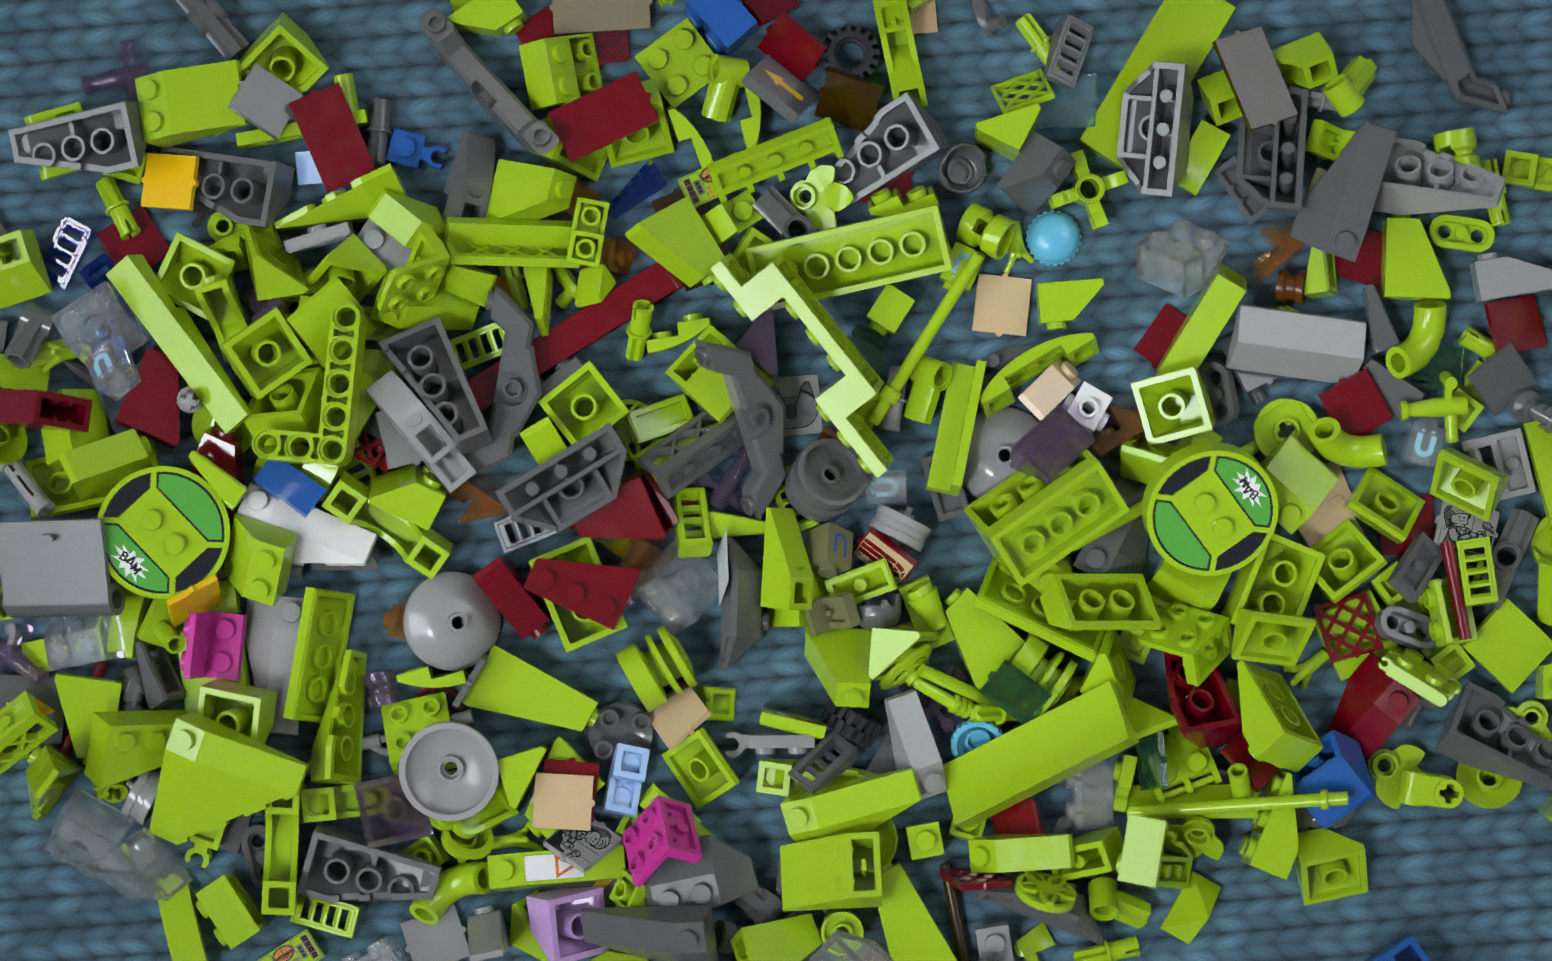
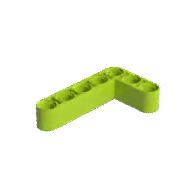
(331, 400)

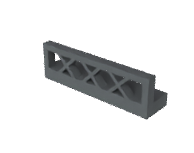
(695, 459)

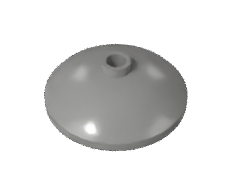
(989, 436)
(430, 617)
(445, 793)

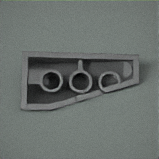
(890, 148)
(1342, 201)
(344, 869)
(654, 931)

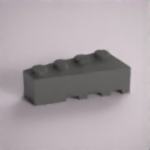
(435, 377)

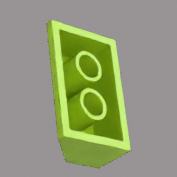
(1276, 579)
(1099, 602)
(572, 627)

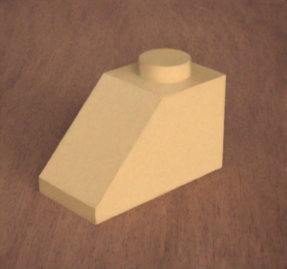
(1050, 388)

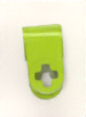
(1424, 788)

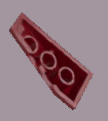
(1372, 706)
(1202, 711)

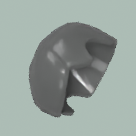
(962, 168)
(881, 611)

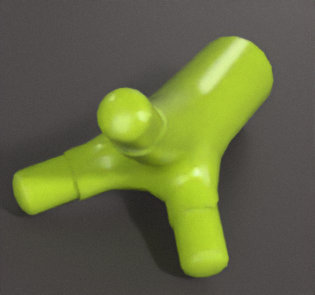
(1017, 250)
(61, 354)
(1307, 668)
(516, 839)

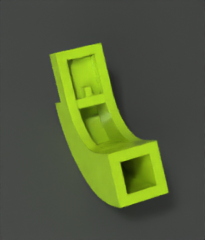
(899, 49)

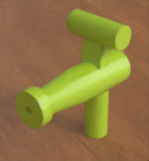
(1445, 406)

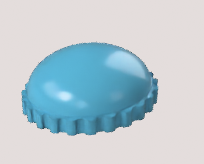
(1053, 238)
(972, 735)

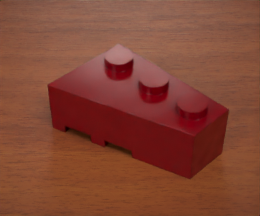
(585, 588)

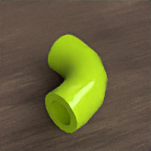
(1422, 341)
(1346, 448)
(452, 885)

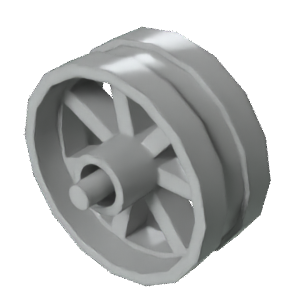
(900, 527)
(142, 796)

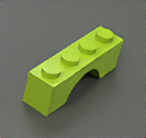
(1301, 63)
(417, 546)
(281, 857)

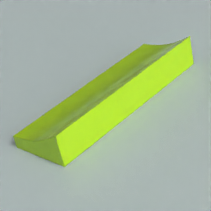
(1177, 34)
(862, 253)
(1038, 755)

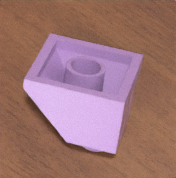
(558, 921)

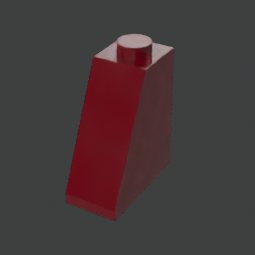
(152, 403)
(44, 410)
(226, 453)
(628, 516)
(520, 607)

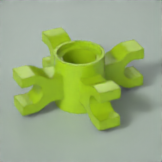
(1093, 206)

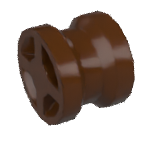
(1290, 287)

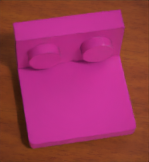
(214, 645)
(661, 832)

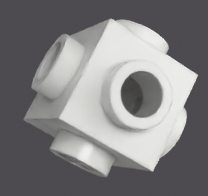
(1091, 401)

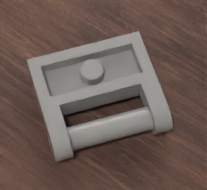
(1509, 457)

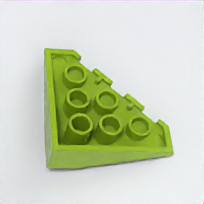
(217, 776)

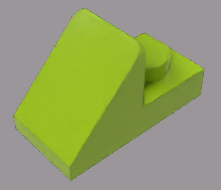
(731, 218)

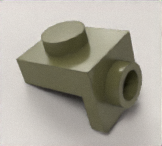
(832, 612)

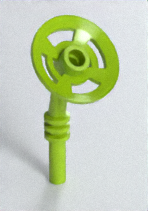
(907, 670)

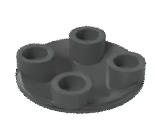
(621, 724)

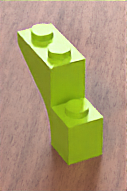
(222, 307)

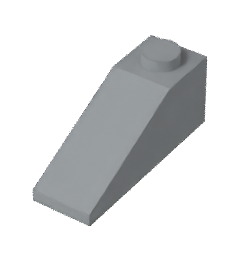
(1507, 277)
(914, 742)
(487, 933)

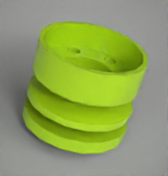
(1032, 662)
(656, 668)

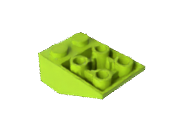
(1274, 835)
(832, 873)

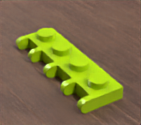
(774, 158)

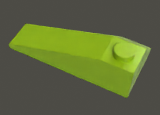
(287, 54)
(343, 205)
(338, 743)
(48, 778)
(850, 805)

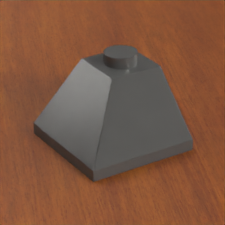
(1036, 173)

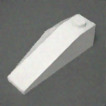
(320, 536)

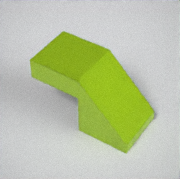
(1327, 140)

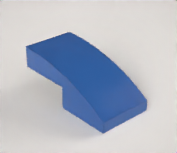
(289, 485)

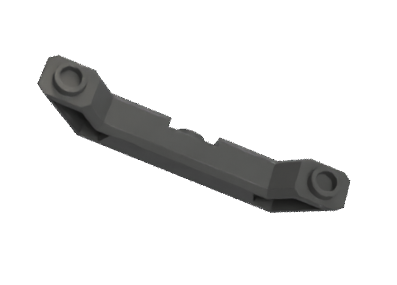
(1441, 47)
(486, 86)
(517, 381)
(759, 420)

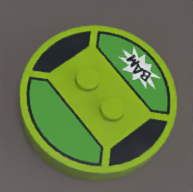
(1210, 508)
(164, 531)

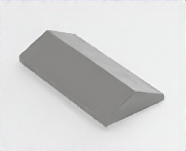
(1296, 344)

